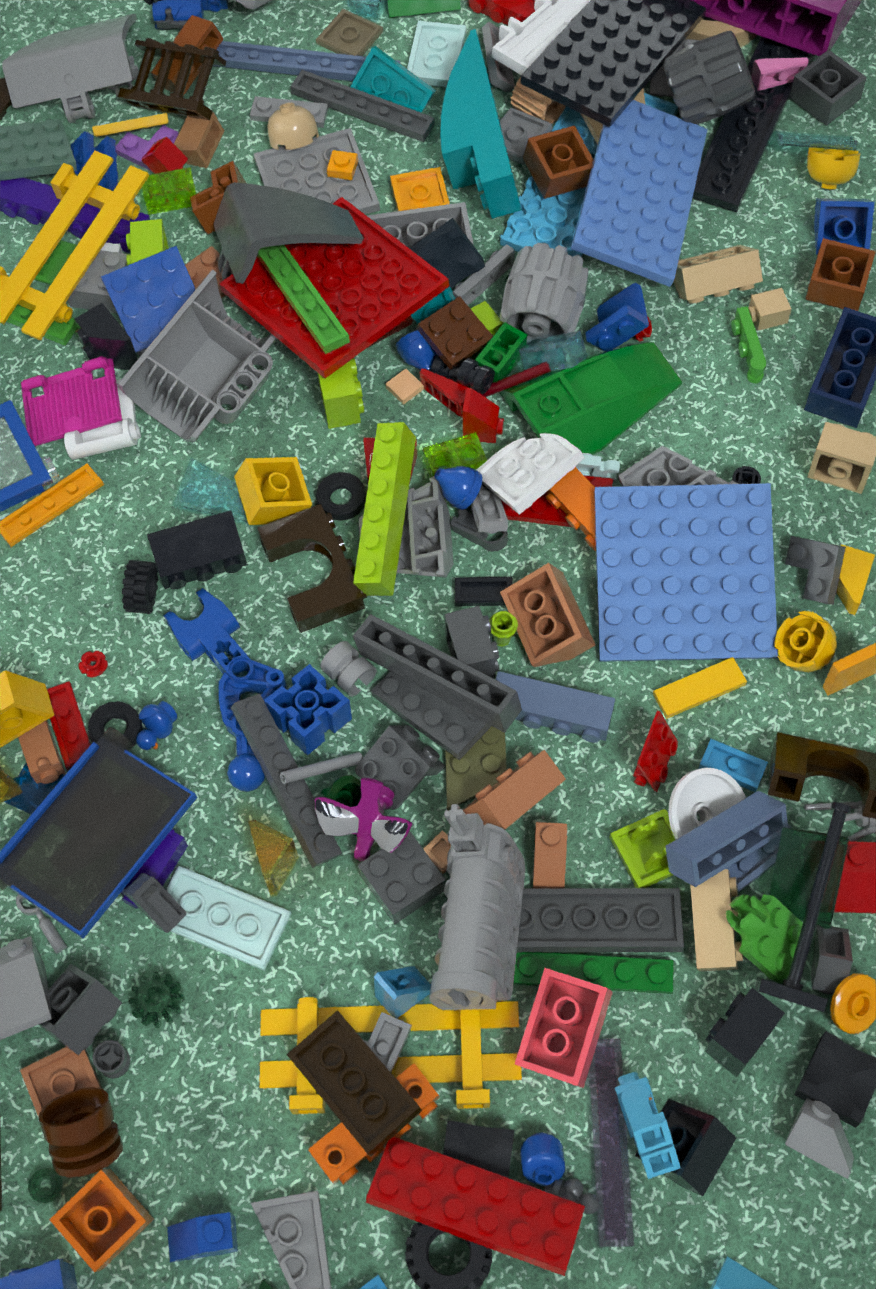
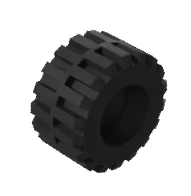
(428, 1278)

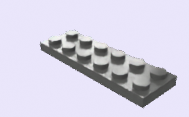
(601, 920)

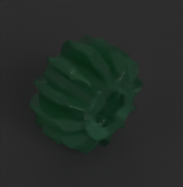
(168, 995)

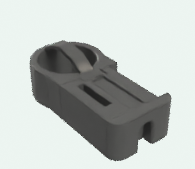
(467, 528)

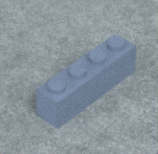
(561, 707)
(726, 838)

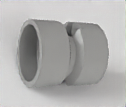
(346, 666)

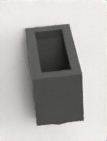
(831, 958)

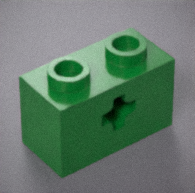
(503, 351)

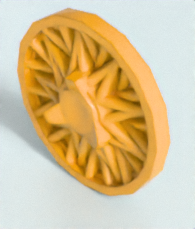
(854, 1003)

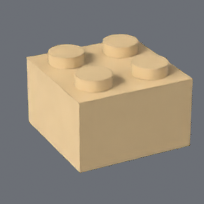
(843, 457)

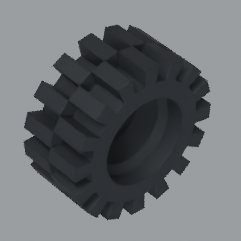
(140, 586)

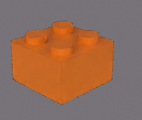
(101, 1219)

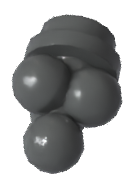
(573, 1191)

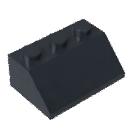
(197, 550)

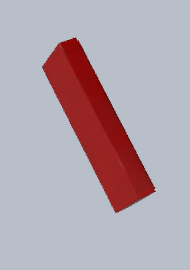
(68, 724)

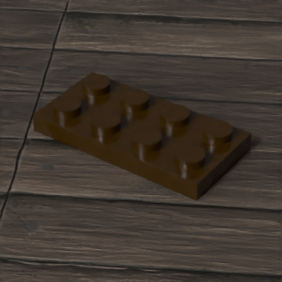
(354, 1083)

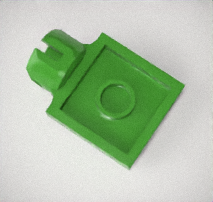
(767, 933)

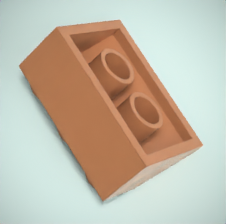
(547, 617)

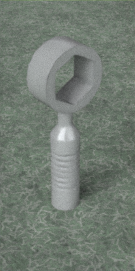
(45, 924)

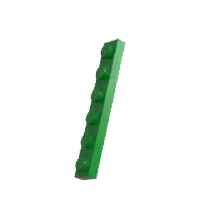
(606, 971)

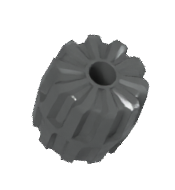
(709, 78)

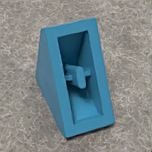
(400, 989)

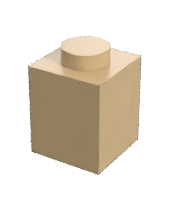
(769, 309)

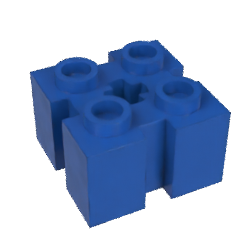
(308, 709)

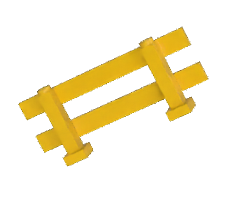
(73, 193)
(469, 1068)

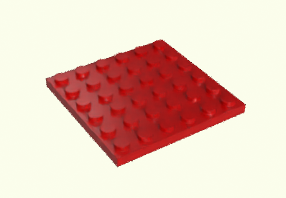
(363, 284)

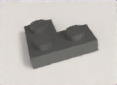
(823, 563)

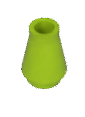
(503, 627)

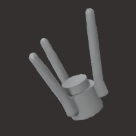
(868, 823)

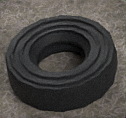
(344, 481)
(111, 711)

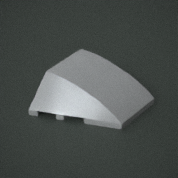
(667, 468)
(426, 533)

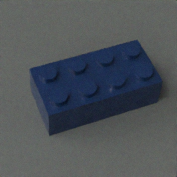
(846, 370)

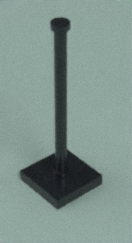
(791, 988)

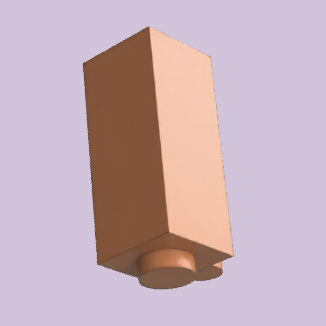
(41, 754)

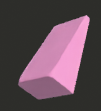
(776, 71)

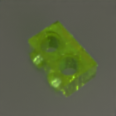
(169, 190)
(453, 452)

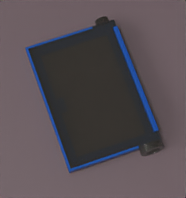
(92, 833)

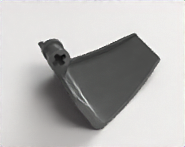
(271, 216)

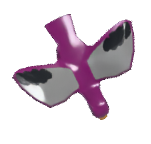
(365, 819)

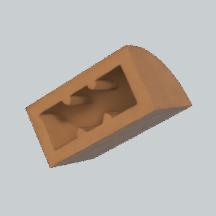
(199, 139)

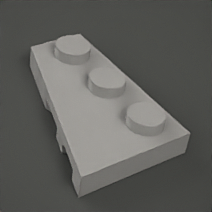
(297, 1238)

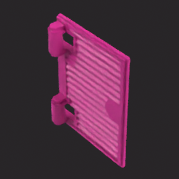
(71, 401)

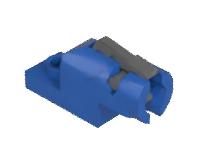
(177, 12)

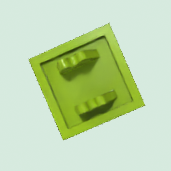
(643, 848)

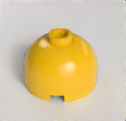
(832, 166)
(806, 642)

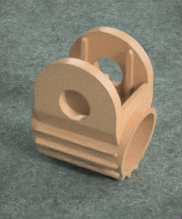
(535, 103)

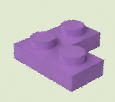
(134, 148)

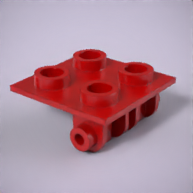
(655, 754)

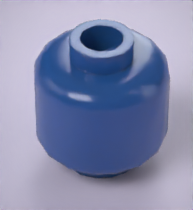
(542, 1159)

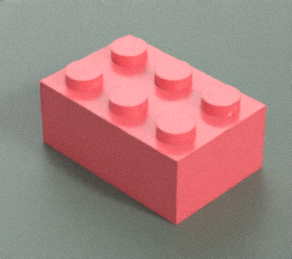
(564, 1027)

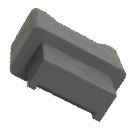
(155, 902)

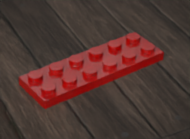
(476, 1205)

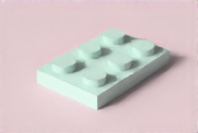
(436, 51)

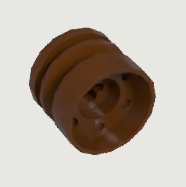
(81, 1132)

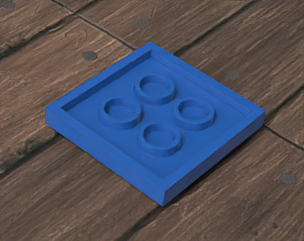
(149, 294)

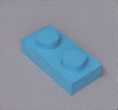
(742, 767)

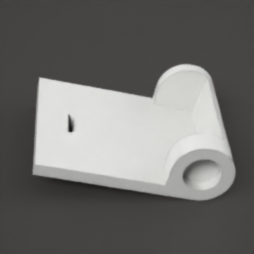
(108, 437)

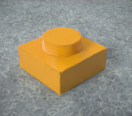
(342, 165)

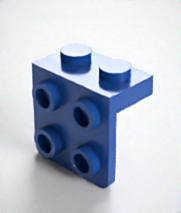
(619, 319)

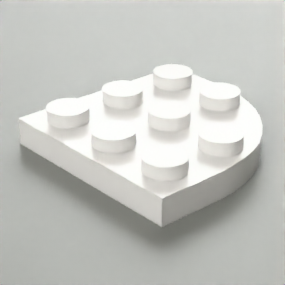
(529, 468)

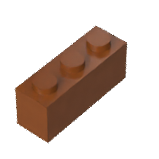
(195, 32)

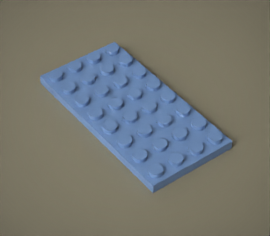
(641, 192)

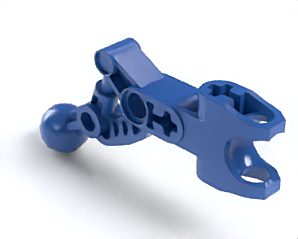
(211, 635)

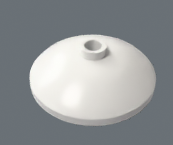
(701, 792)

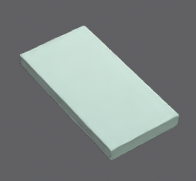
(227, 918)

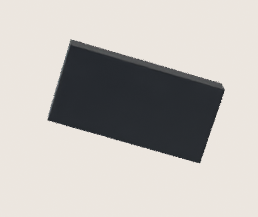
(480, 591)

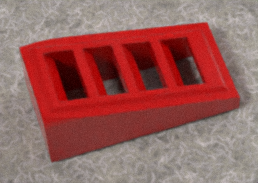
(444, 390)

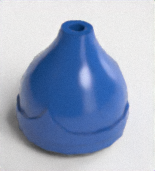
(416, 351)
(459, 485)

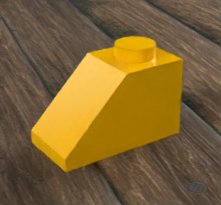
(853, 577)

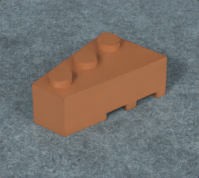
(516, 790)

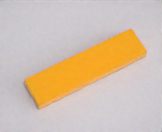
(49, 504)

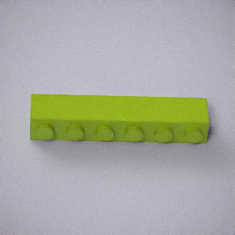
(385, 509)

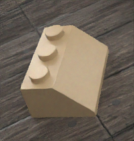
(717, 273)

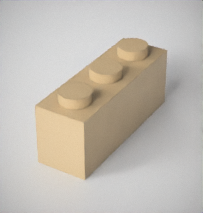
(713, 935)

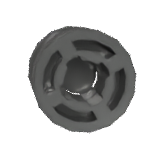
(107, 1055)

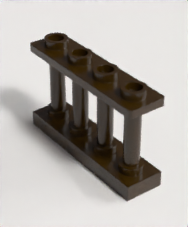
(175, 102)

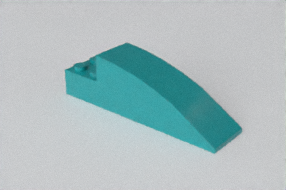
(473, 134)

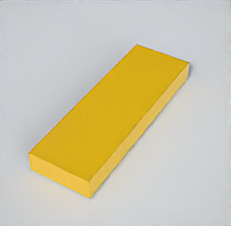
(129, 125)
(699, 687)

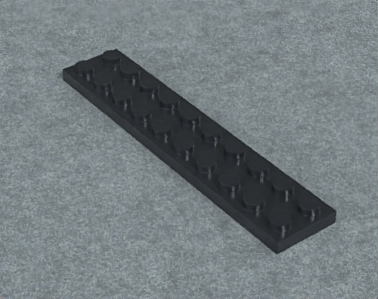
(743, 137)

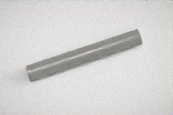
(320, 767)

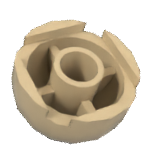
(291, 127)

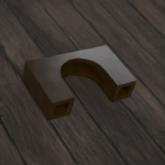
(314, 532)
(799, 758)

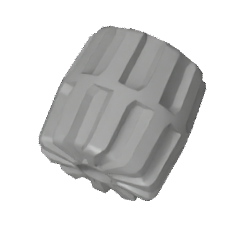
(544, 291)

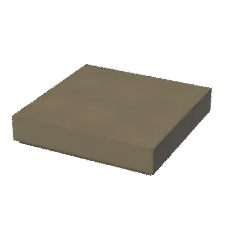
(349, 34)

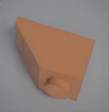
(550, 855)

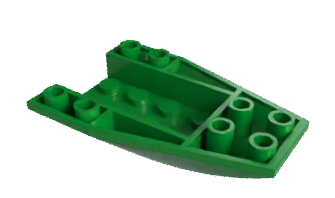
(597, 396)

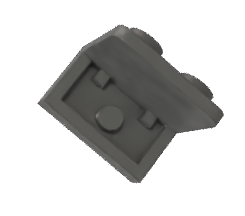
(399, 762)

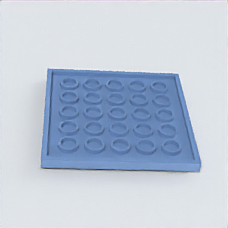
(685, 572)

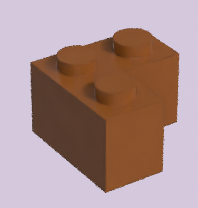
(207, 202)

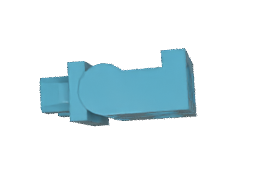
(646, 1125)

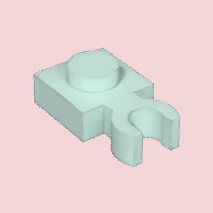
(595, 467)

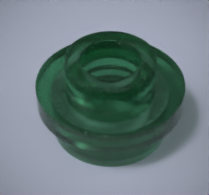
(36, 1180)

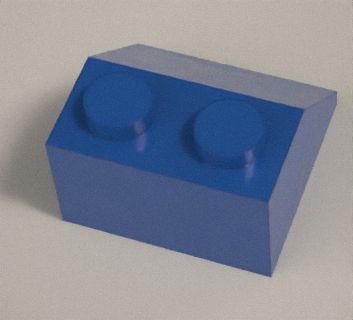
(844, 221)

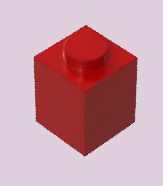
(164, 156)

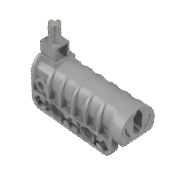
(479, 915)

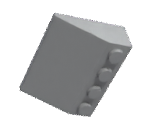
(22, 988)

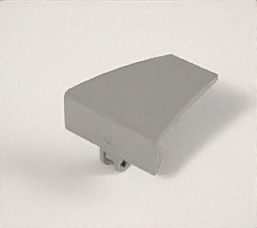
(70, 66)

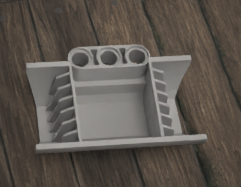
(198, 366)

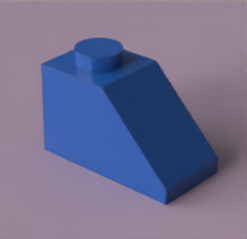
(202, 1237)

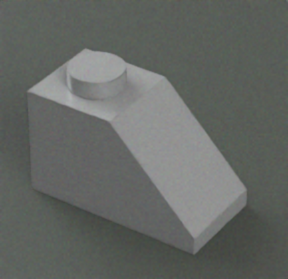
(821, 1137)

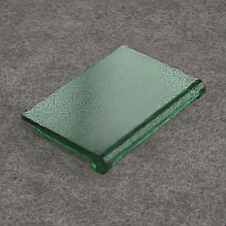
(797, 868)

